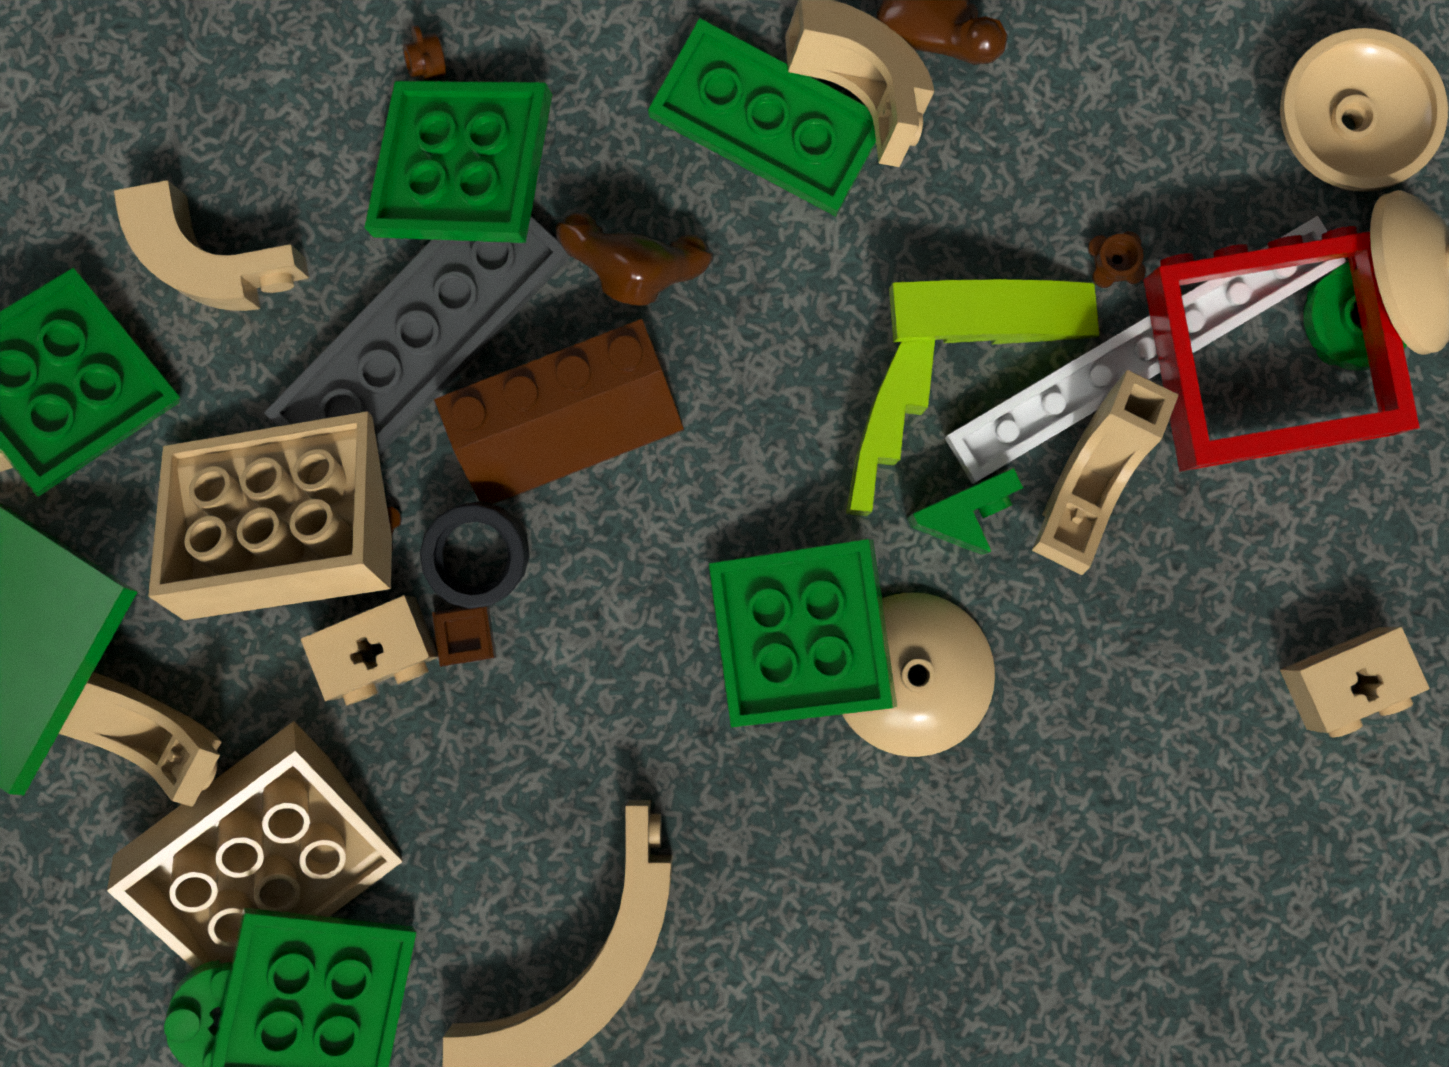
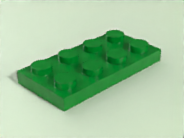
(765, 117)

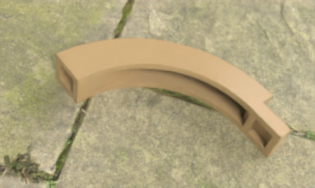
(588, 1003)

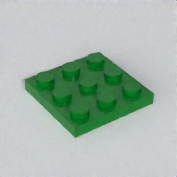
(459, 161)
(70, 382)
(803, 634)
(312, 992)

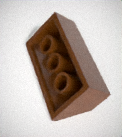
(560, 413)

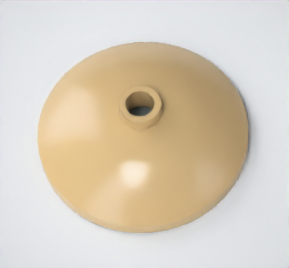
(1386, 91)
(1412, 269)
(957, 684)

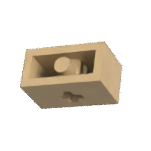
(339, 650)
(1324, 681)

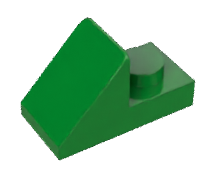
(954, 517)

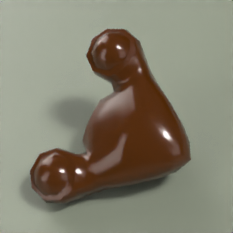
(946, 28)
(631, 264)

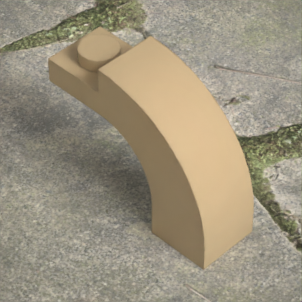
(871, 62)
(162, 237)
(1099, 467)
(148, 733)

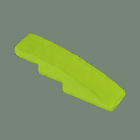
(993, 311)
(901, 392)

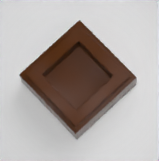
(463, 635)

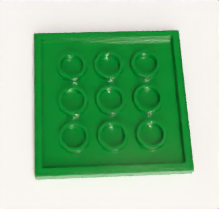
(53, 632)

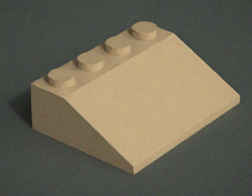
(271, 518)
(262, 836)

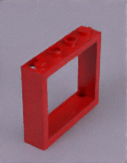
(1178, 370)

